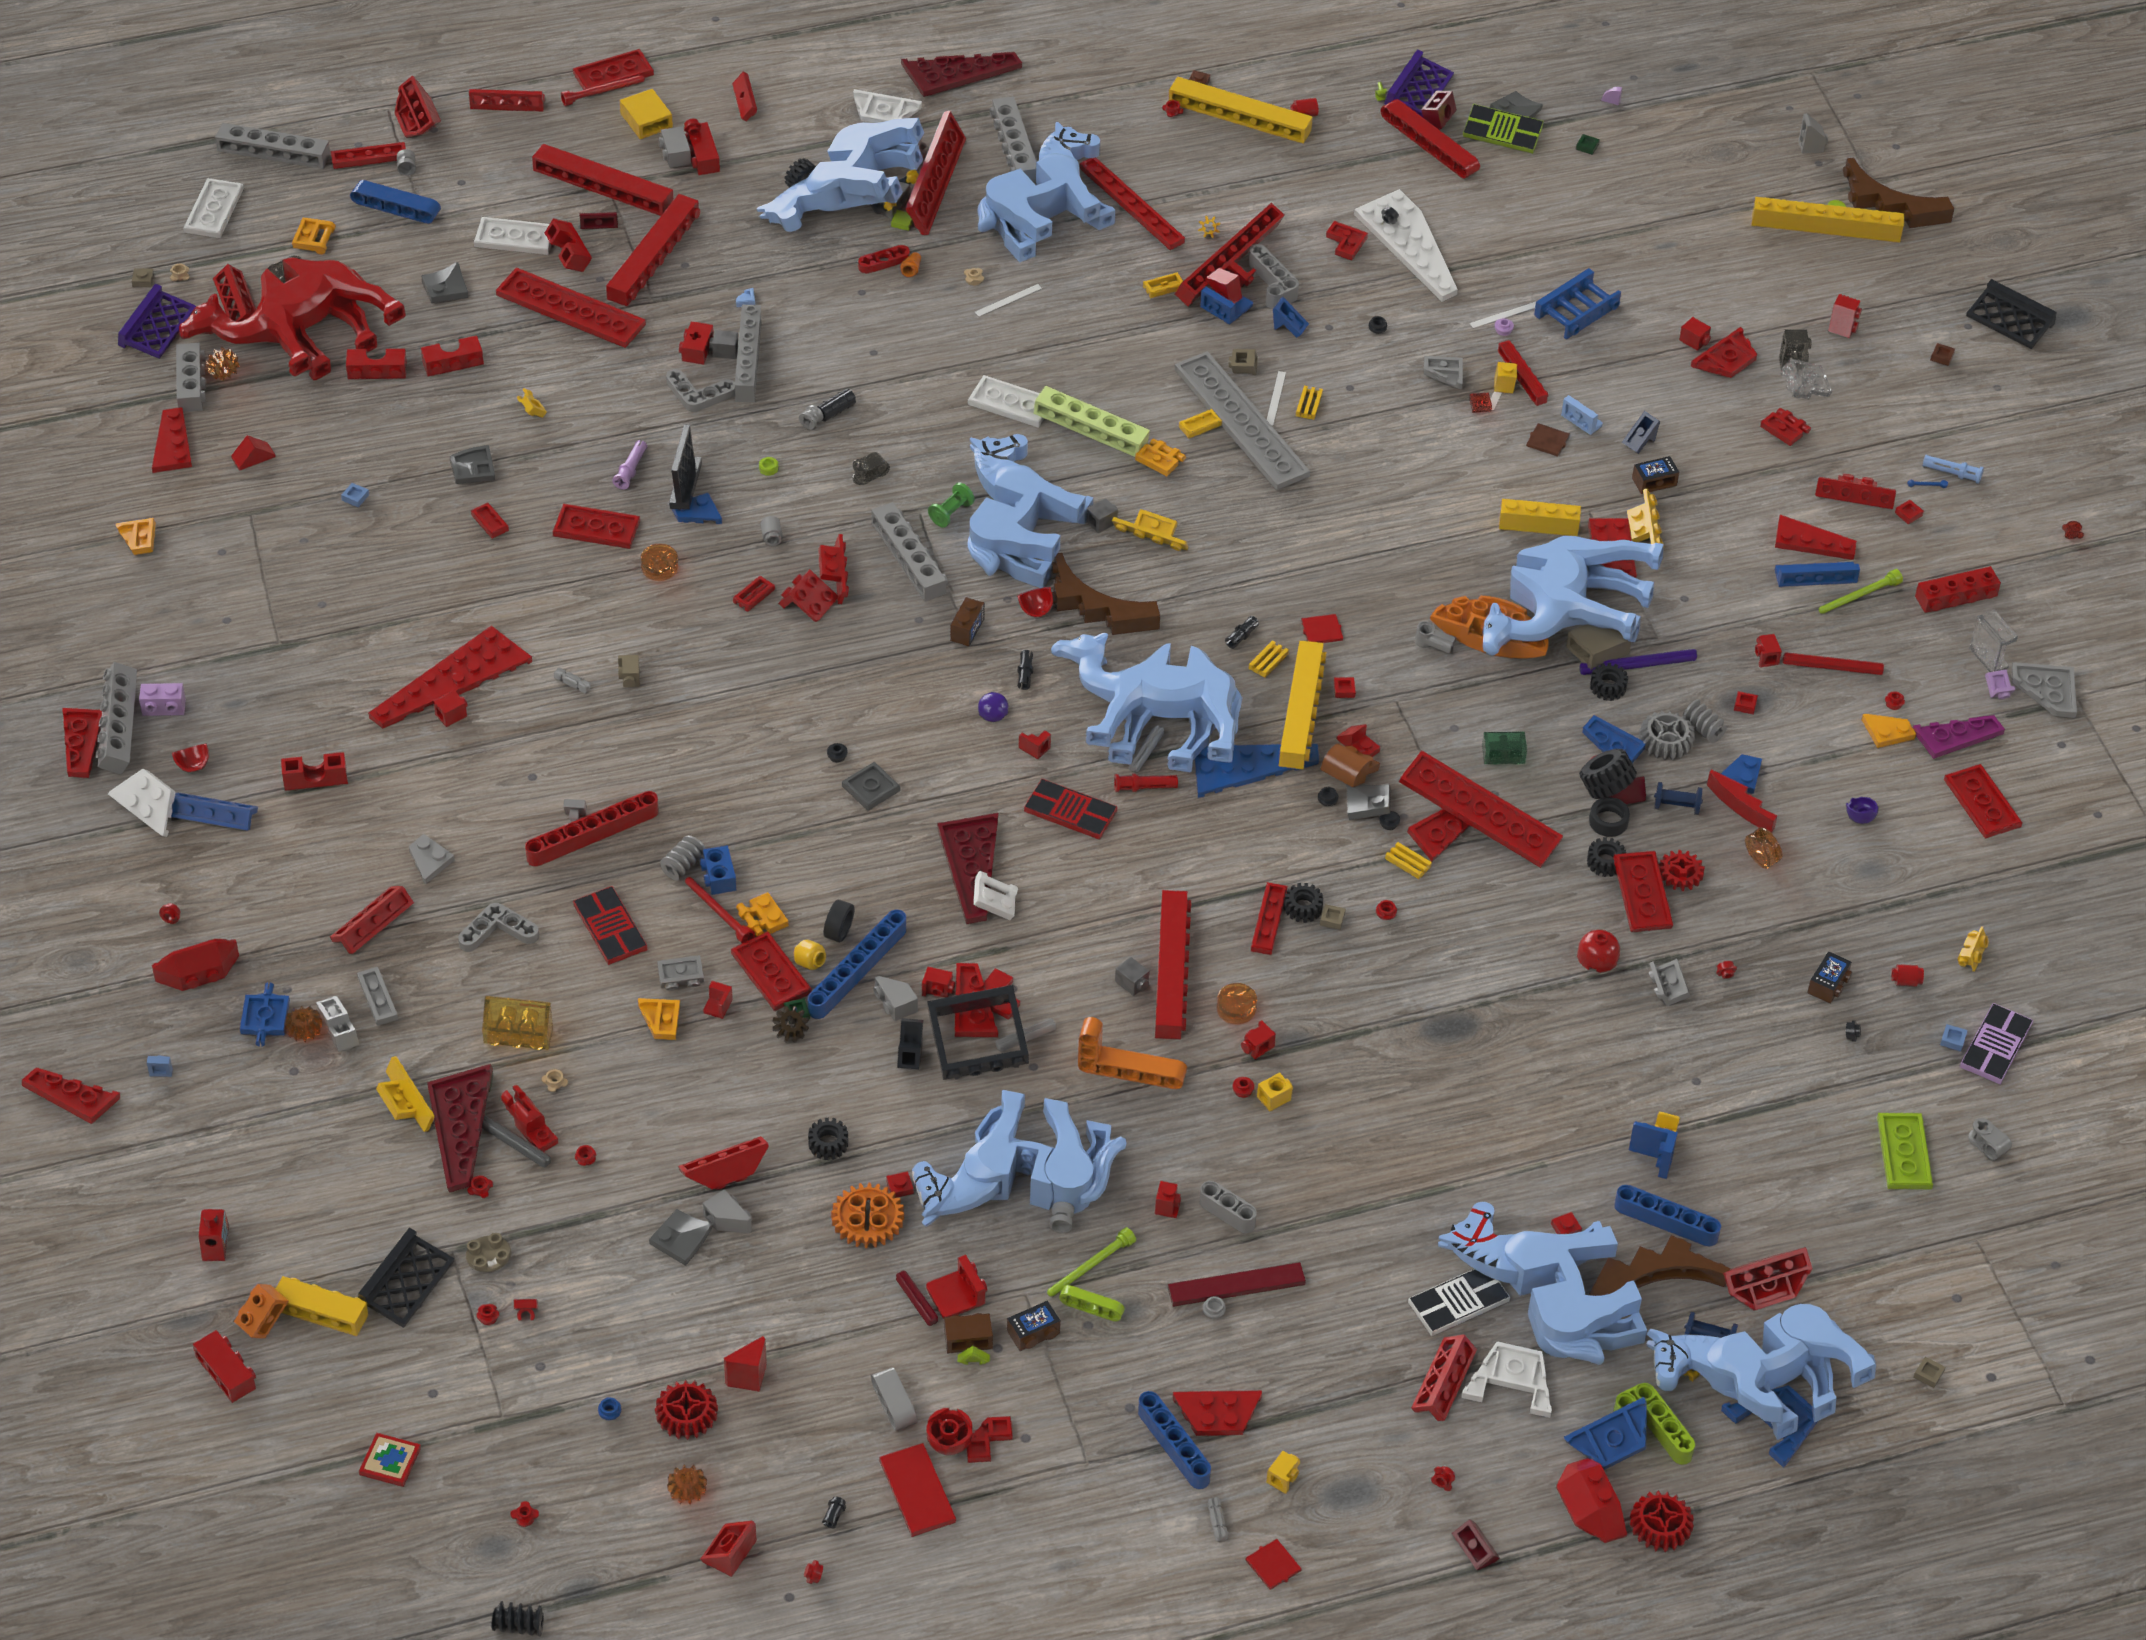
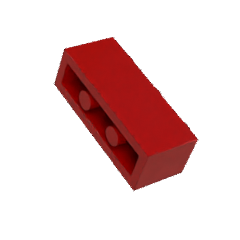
(703, 151)
(225, 1365)

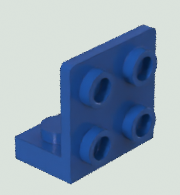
(1222, 307)
(1655, 1143)

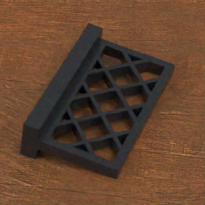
(2019, 305)
(684, 472)
(388, 1268)

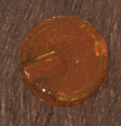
(659, 562)
(1763, 848)
(1236, 1003)

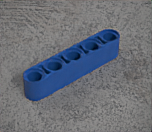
(395, 201)
(1667, 1215)
(1175, 1449)

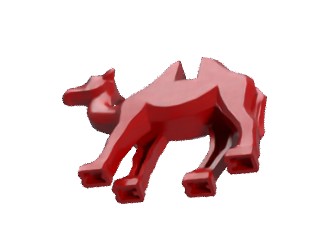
(289, 308)

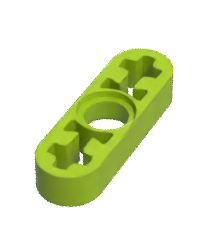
(1091, 1303)

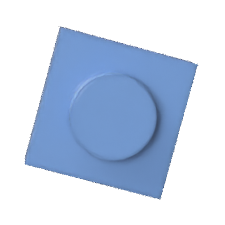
(355, 495)
(1953, 1037)
(159, 1066)

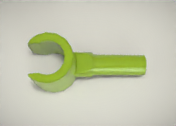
(1380, 94)

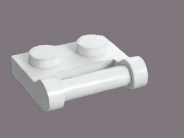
(992, 900)

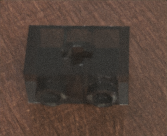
(1794, 346)

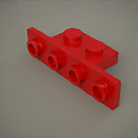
(1856, 491)
(833, 565)

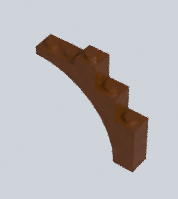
(1917, 210)
(1119, 614)
(1650, 1267)

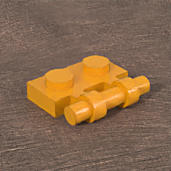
(1160, 456)
(767, 911)

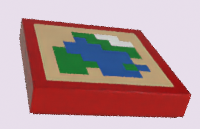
(389, 1459)

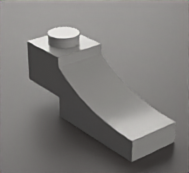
(338, 1023)

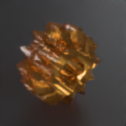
(222, 363)
(303, 1023)
(687, 1484)

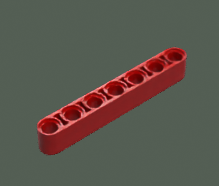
(1430, 138)
(592, 828)

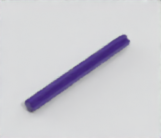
(1647, 660)

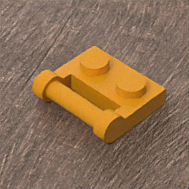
(307, 234)

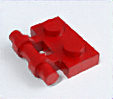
(1785, 426)

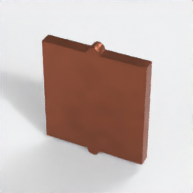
(1547, 439)

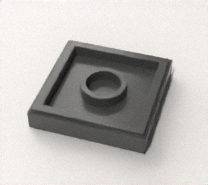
(871, 786)

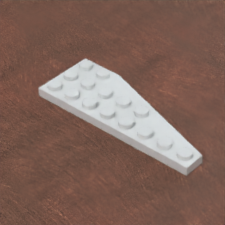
(1409, 241)

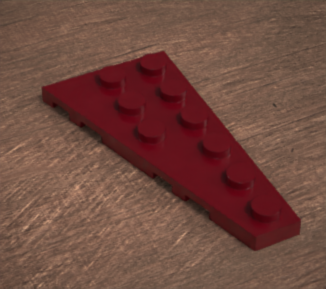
(956, 70)
(969, 849)
(458, 1117)

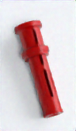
(1137, 782)

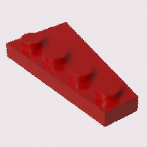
(172, 443)
(1810, 539)
(81, 737)
(1436, 832)
(974, 1022)
(70, 1095)

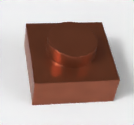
(1200, 77)
(1942, 354)

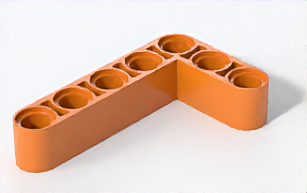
(1125, 1064)

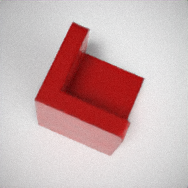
(1035, 745)
(719, 999)

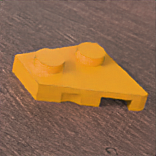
(138, 535)
(1888, 730)
(661, 1016)

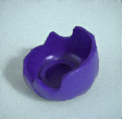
(993, 707)
(1862, 810)

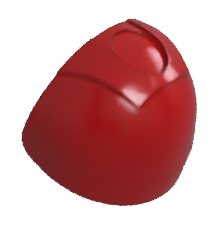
(1036, 601)
(192, 758)

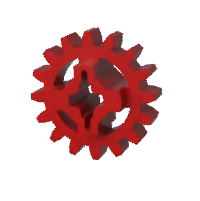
(1681, 870)

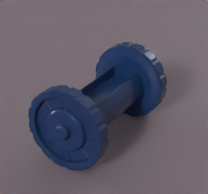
(1678, 798)
(1697, 1327)

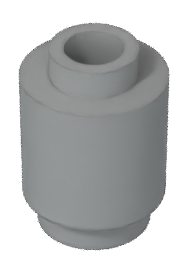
(771, 530)

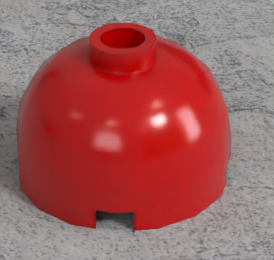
(1598, 950)
(949, 1431)

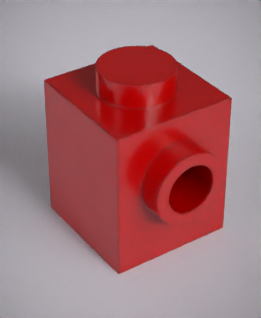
(1695, 333)
(450, 708)

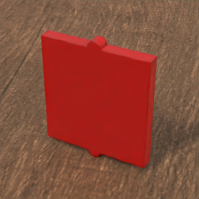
(1322, 629)
(1273, 1564)

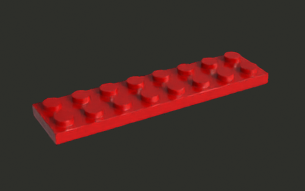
(935, 173)
(570, 307)
(1481, 809)

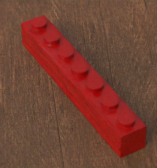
(1524, 373)

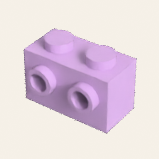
(162, 699)

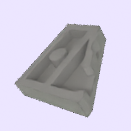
(429, 857)

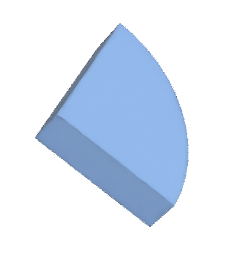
(746, 298)

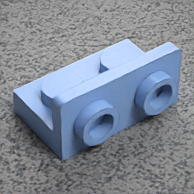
(1580, 415)

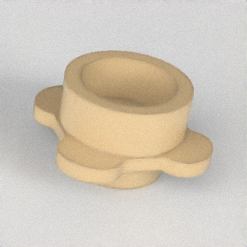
(179, 272)
(974, 276)
(557, 1076)

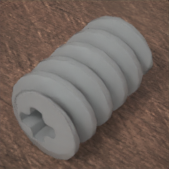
(1705, 721)
(681, 857)

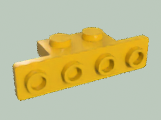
(1644, 520)
(1152, 526)
(403, 1096)

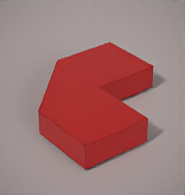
(995, 980)
(990, 1430)

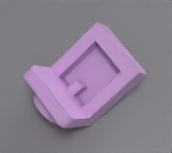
(1999, 684)

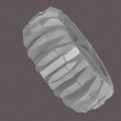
(1667, 735)

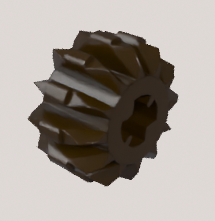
(794, 1018)

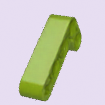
(1678, 1443)

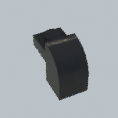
(910, 1044)

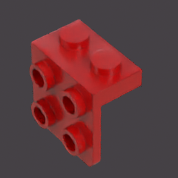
(809, 595)
(958, 1290)

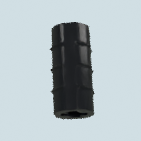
(837, 404)

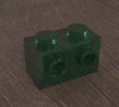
(1504, 748)

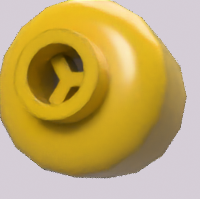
(809, 954)

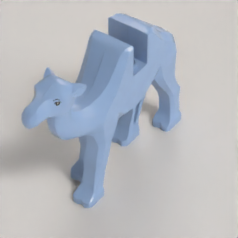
(1554, 583)
(1158, 690)

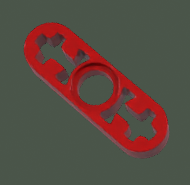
(867, 263)

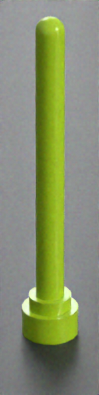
(1892, 578)
(1124, 1239)

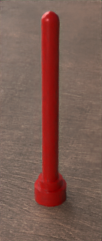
(569, 97)
(742, 932)

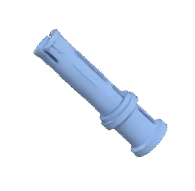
(1930, 461)

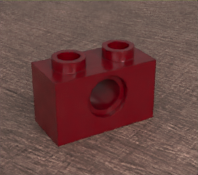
(1439, 108)

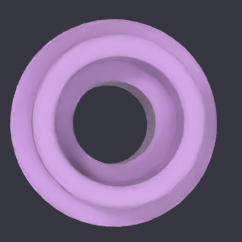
(1504, 326)

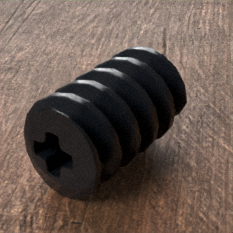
(518, 1619)

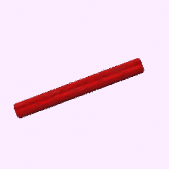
(1833, 663)

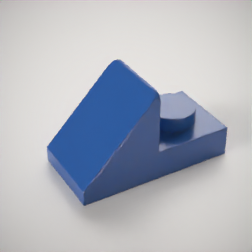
(1288, 316)

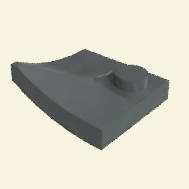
(1517, 104)
(445, 284)
(472, 465)
(1368, 800)
(681, 1236)

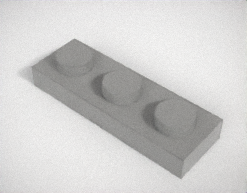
(377, 996)

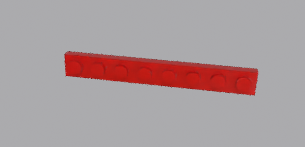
(1132, 203)

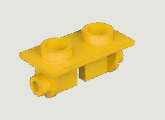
(1977, 943)

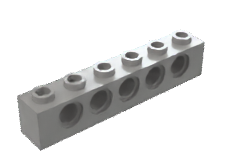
(1013, 136)
(272, 145)
(748, 353)
(909, 551)
(116, 718)

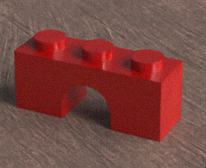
(574, 252)
(439, 361)
(391, 366)
(301, 776)

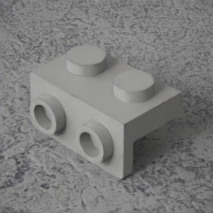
(680, 972)
(1670, 982)

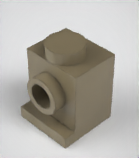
(1244, 361)
(629, 670)

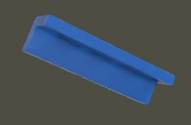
(1817, 574)
(213, 811)

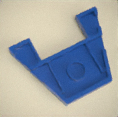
(1785, 1449)

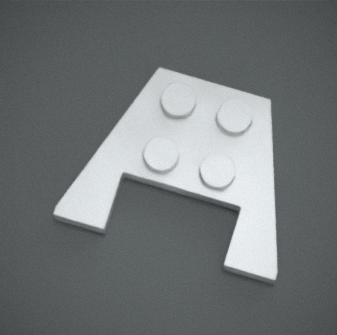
(1516, 1369)

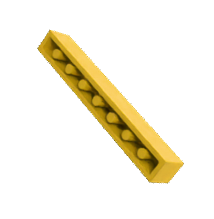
(1241, 110)
(1827, 219)
(1301, 705)

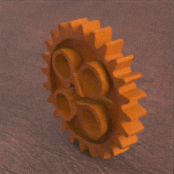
(846, 1214)

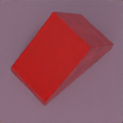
(1225, 284)
(252, 452)

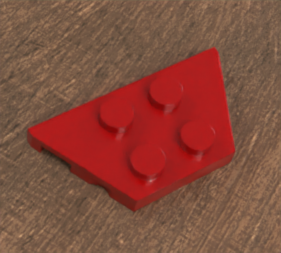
(1727, 356)
(1218, 1411)

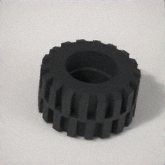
(1608, 773)

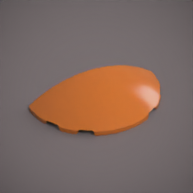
(1466, 620)

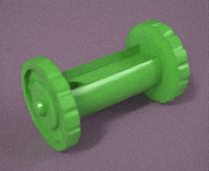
(941, 513)

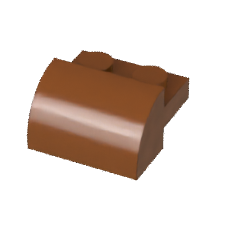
(1348, 765)

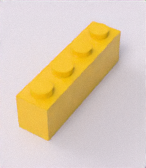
(1539, 517)
(323, 1306)

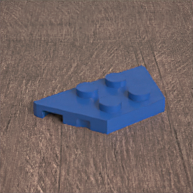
(1614, 1435)

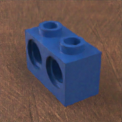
(719, 870)

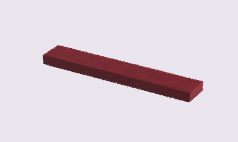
(1236, 1284)

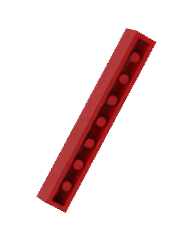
(602, 179)
(652, 250)
(1231, 251)
(1171, 965)

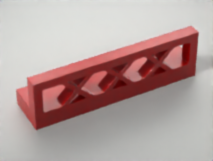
(506, 100)
(238, 292)
(373, 918)
(1448, 1376)

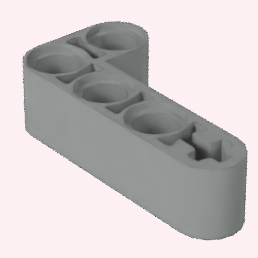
(1275, 274)

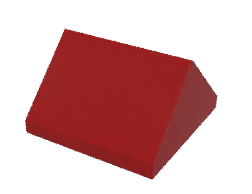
(746, 1366)
(731, 1546)

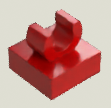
(525, 1305)

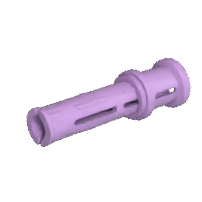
(627, 469)

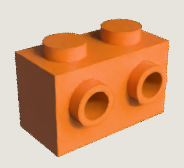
(261, 1311)

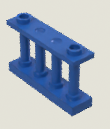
(1574, 289)

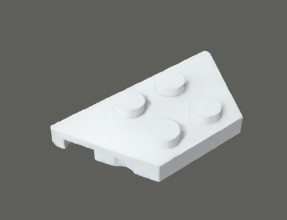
(882, 108)
(147, 799)

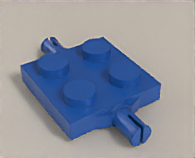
(264, 1014)

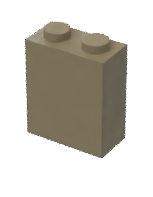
(1597, 645)

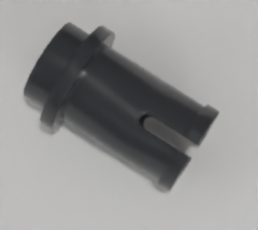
(836, 1507)

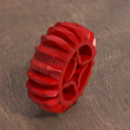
(672, 1406)
(1655, 1526)

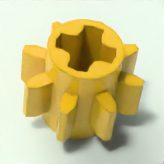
(1207, 222)

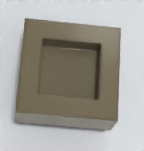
(142, 277)
(1332, 917)
(1929, 1372)

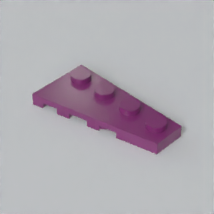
(1956, 735)

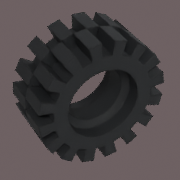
(799, 171)
(1609, 673)
(1603, 847)
(1303, 893)
(828, 1128)

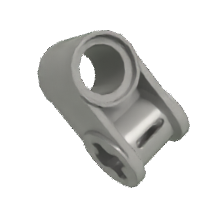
(1989, 1141)

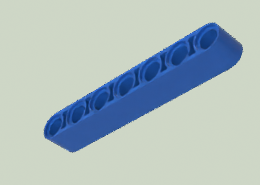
(857, 964)

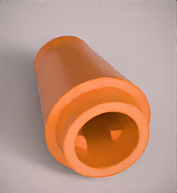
(910, 265)

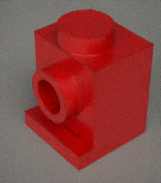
(1768, 650)
(938, 982)
(1259, 1040)
(1167, 1200)

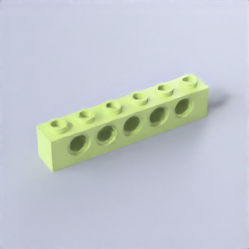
(1090, 421)

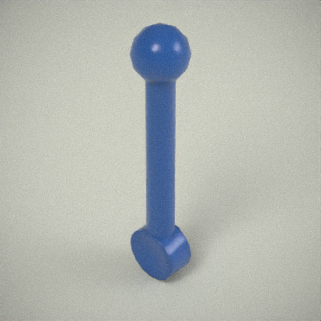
(1943, 484)

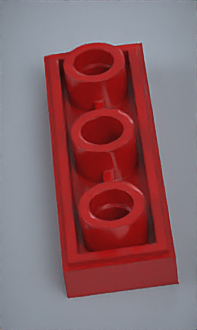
(744, 96)

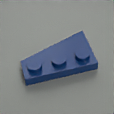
(1610, 737)

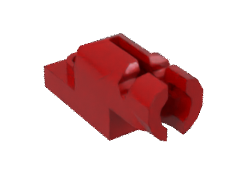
(529, 1119)

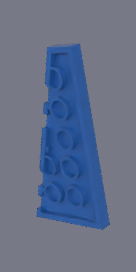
(1248, 766)

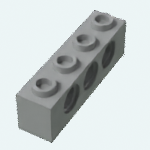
(189, 377)

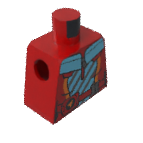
(213, 1226)

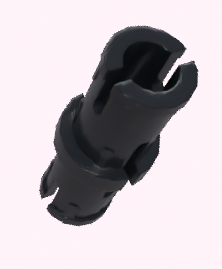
(1242, 632)
(1025, 669)

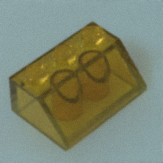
(517, 1023)

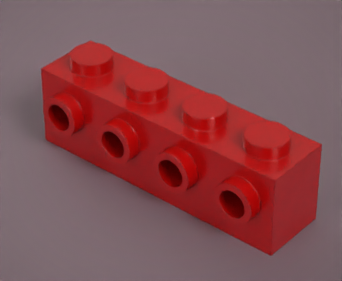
(1957, 589)

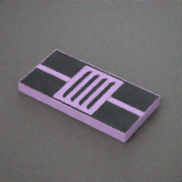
(1996, 1043)

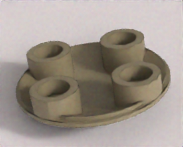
(488, 1253)

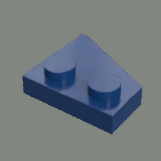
(701, 509)
(1745, 771)

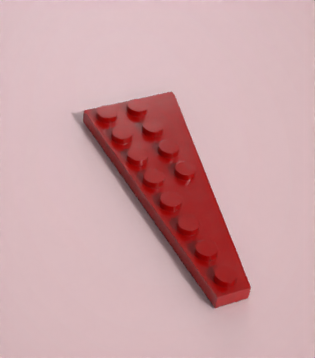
(461, 671)

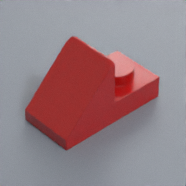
(1356, 737)

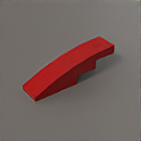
(1736, 798)

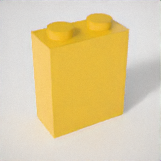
(646, 113)

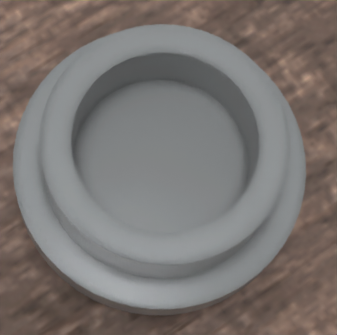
(1214, 1307)

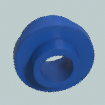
(609, 1403)

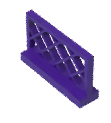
(1407, 79)
(143, 316)

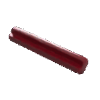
(916, 1298)

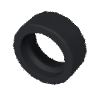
(1605, 828)
(838, 921)

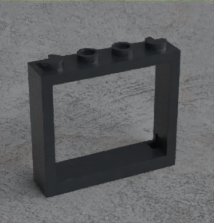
(970, 1002)

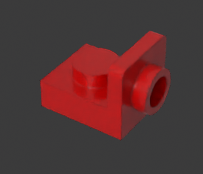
(1244, 277)

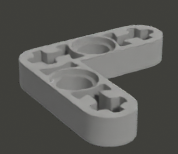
(696, 399)
(498, 921)

